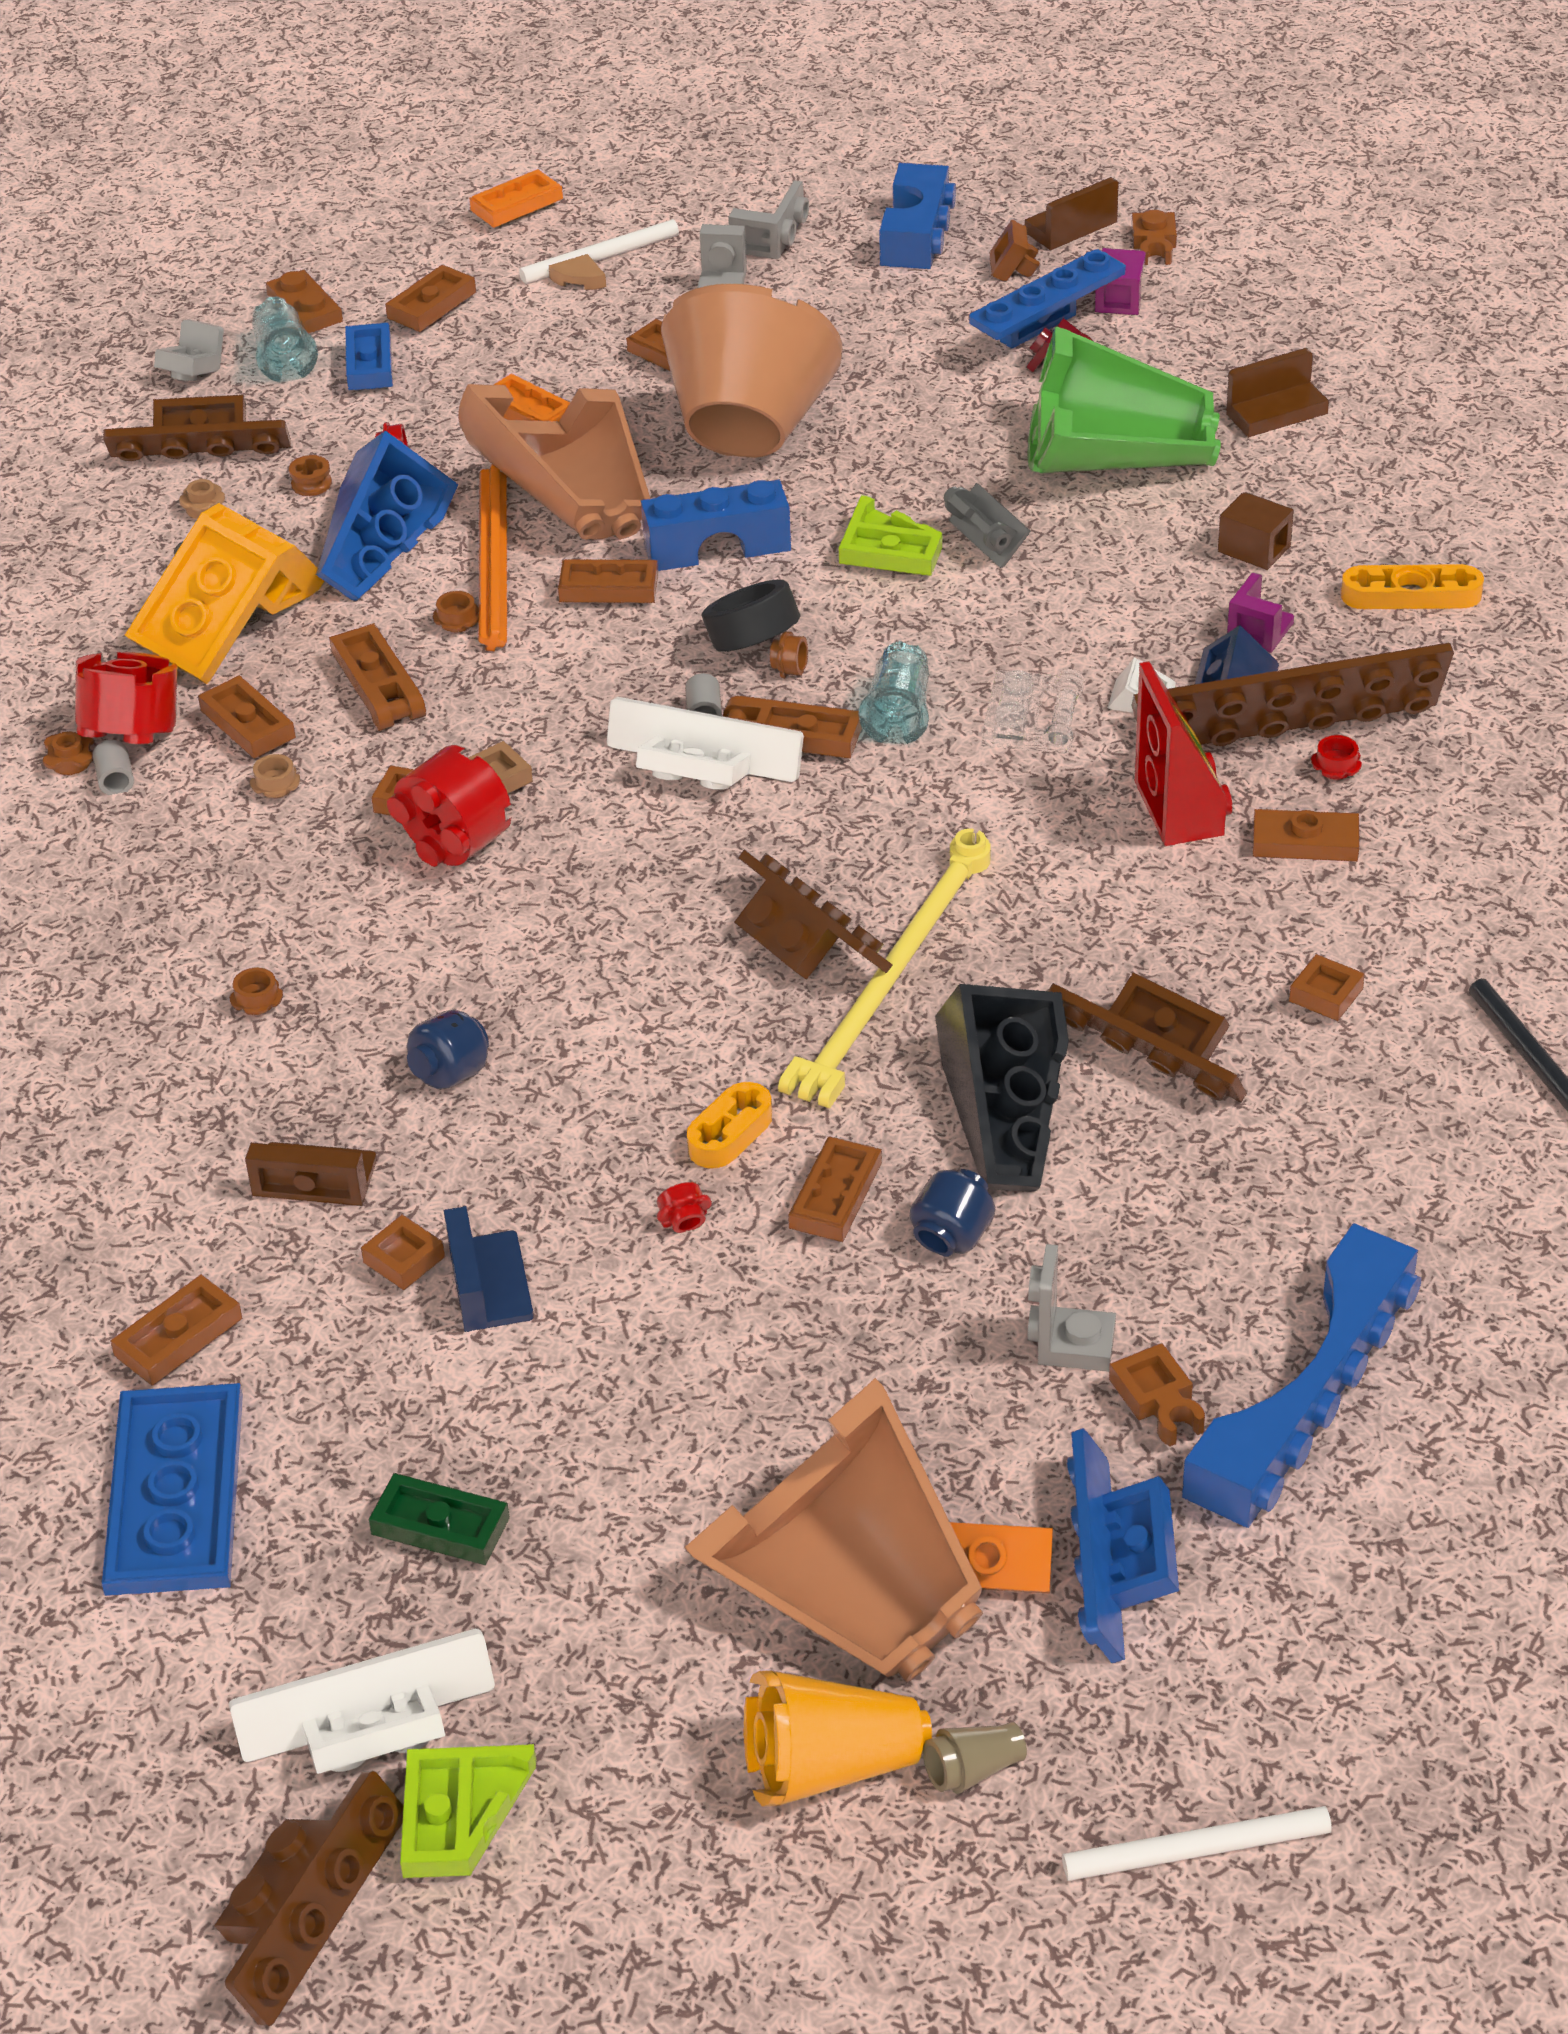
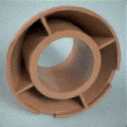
(747, 365)

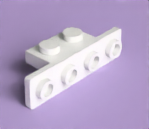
(702, 744)
(365, 1705)

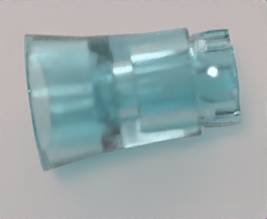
(283, 344)
(897, 698)

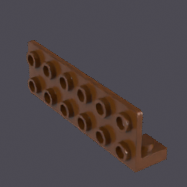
(1314, 695)

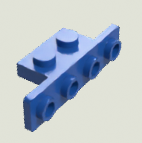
(1045, 300)
(1123, 1545)

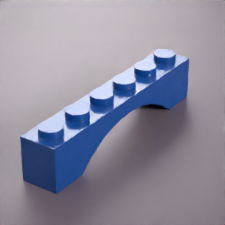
(1247, 1453)

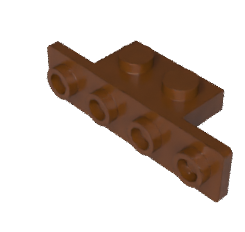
(197, 426)
(793, 926)
(1164, 1027)
(302, 1892)

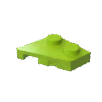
(888, 541)
(458, 1804)

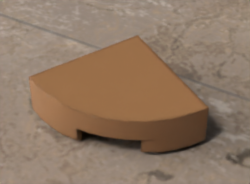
(578, 271)

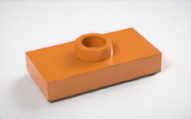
(516, 198)
(531, 401)
(1008, 1556)

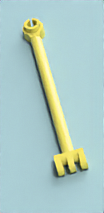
(964, 861)

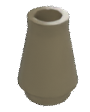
(971, 1754)

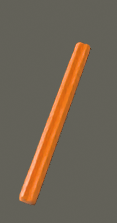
(492, 558)

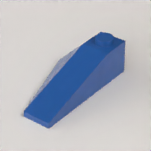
(380, 513)

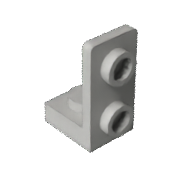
(770, 233)
(722, 254)
(1066, 1334)

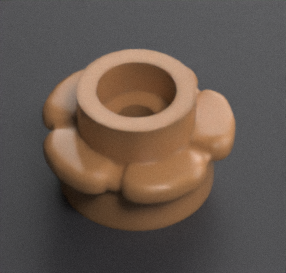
(201, 496)
(274, 776)

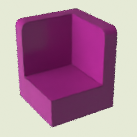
(1124, 293)
(1257, 616)

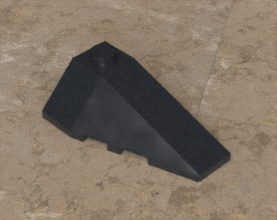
(1003, 1074)

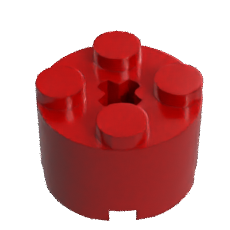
(125, 696)
(450, 806)

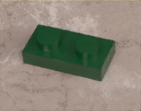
(439, 1518)

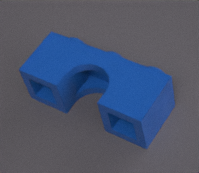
(919, 216)
(680, 523)

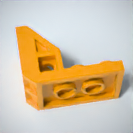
(215, 586)

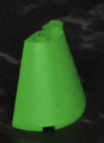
(1116, 413)

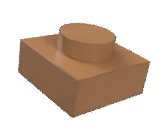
(508, 765)

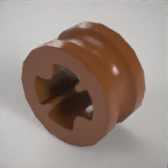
(310, 475)

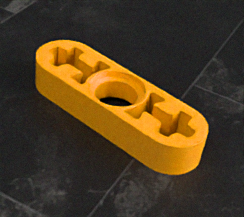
(1458, 586)

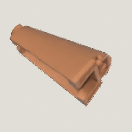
(574, 467)
(854, 1545)

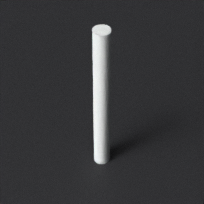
(605, 249)
(1196, 1843)

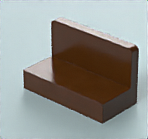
(1076, 215)
(1274, 393)
(310, 1172)

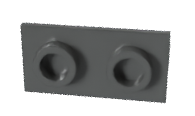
(985, 522)

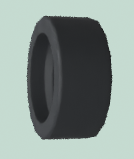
(751, 615)

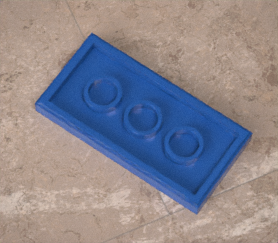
(173, 1490)

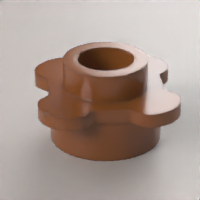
(68, 753)

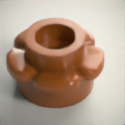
(456, 611)
(789, 654)
(255, 991)

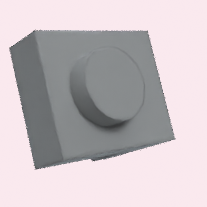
(197, 351)

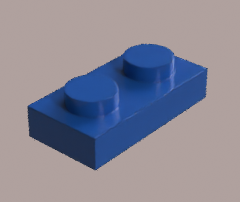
(368, 356)

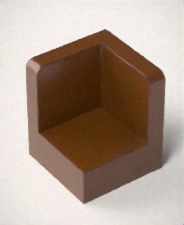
(1255, 530)

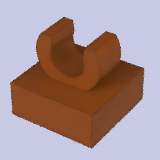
(1013, 253)

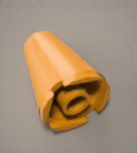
(826, 1735)

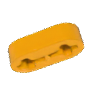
(722, 1120)

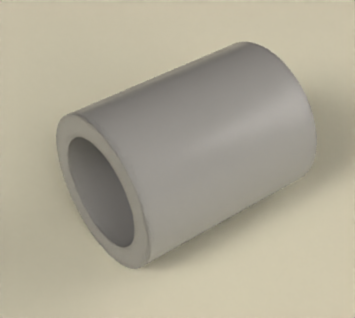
(703, 694)
(113, 767)

